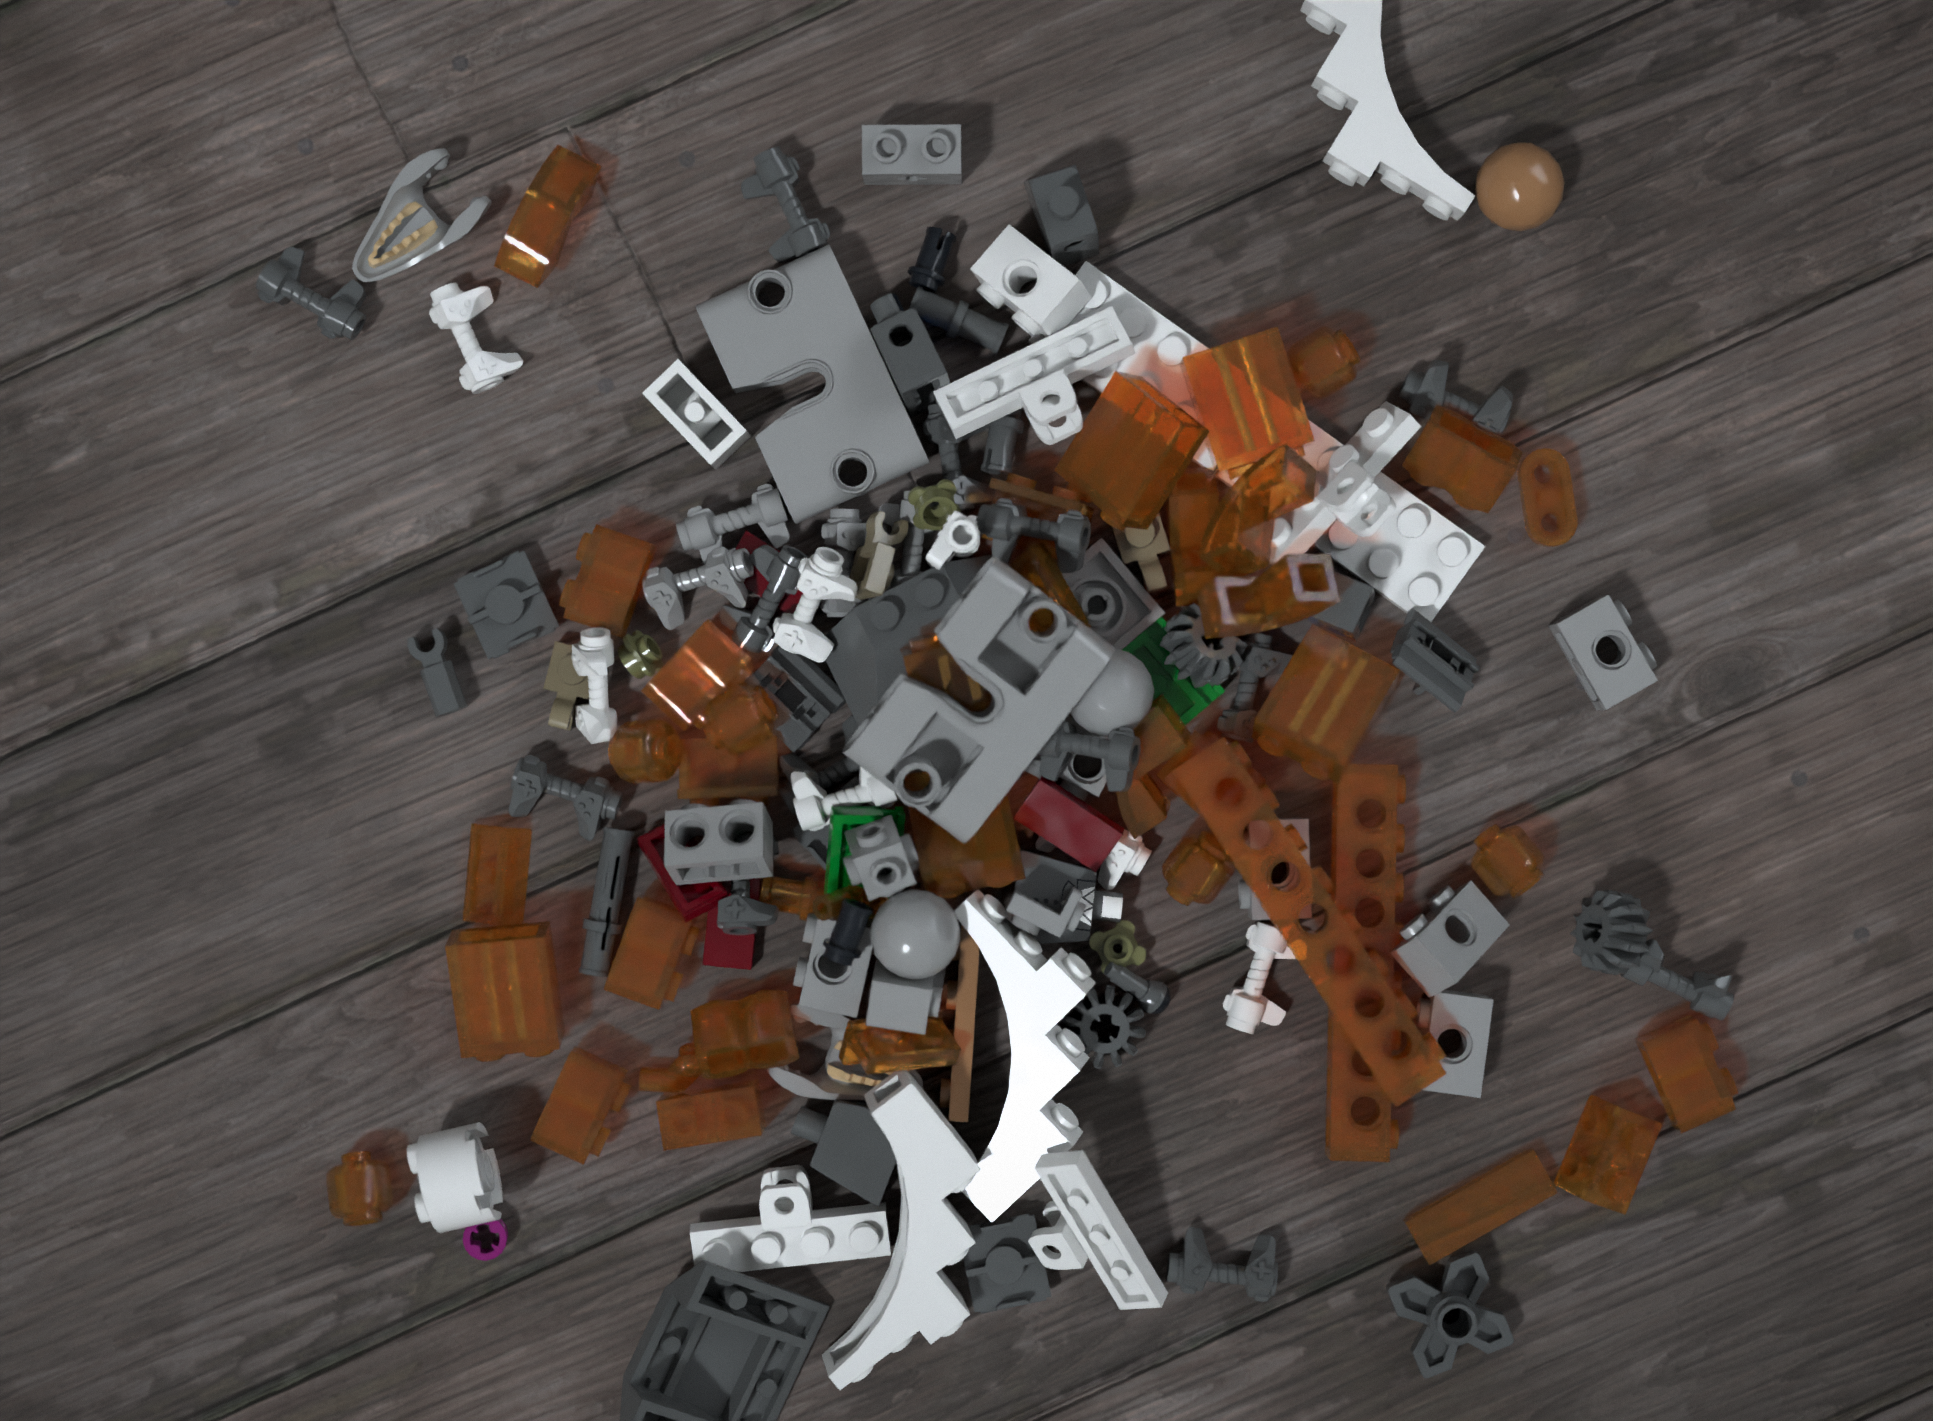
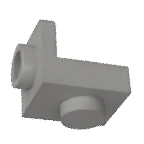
(1033, 915)

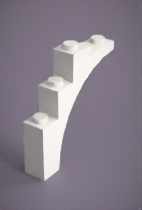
(1375, 131)
(1043, 1055)
(931, 1233)

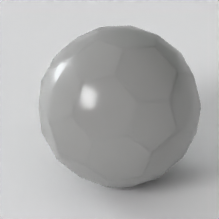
(1116, 697)
(915, 934)

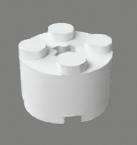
(455, 1178)

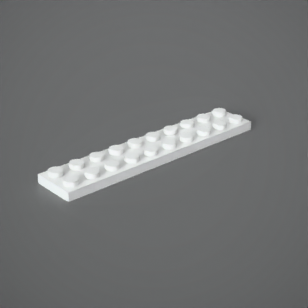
(1411, 557)

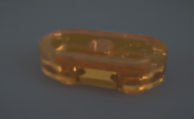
(1551, 498)

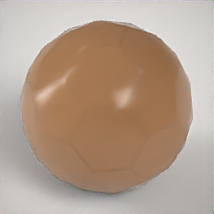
(1519, 186)

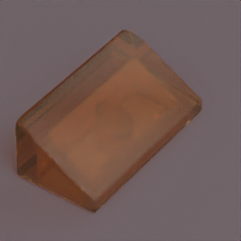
(497, 874)

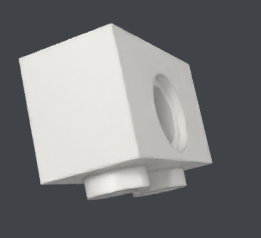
(1012, 263)
(696, 414)

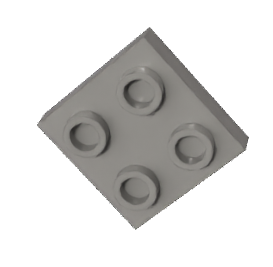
(1112, 597)

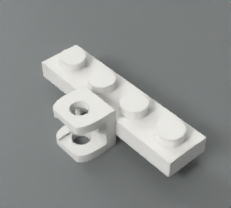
(1037, 379)
(1346, 485)
(1091, 1227)
(791, 1231)

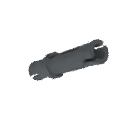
(606, 902)

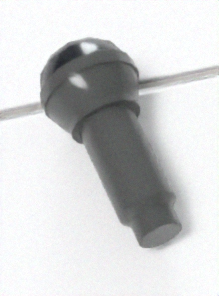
(1151, 995)

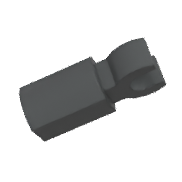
(438, 675)

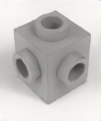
(880, 858)

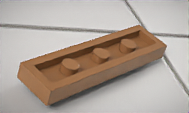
(962, 998)

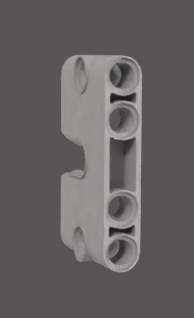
(823, 333)
(981, 753)

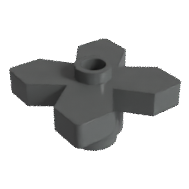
(1473, 1324)

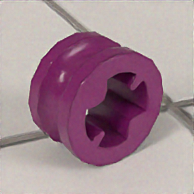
(474, 1247)

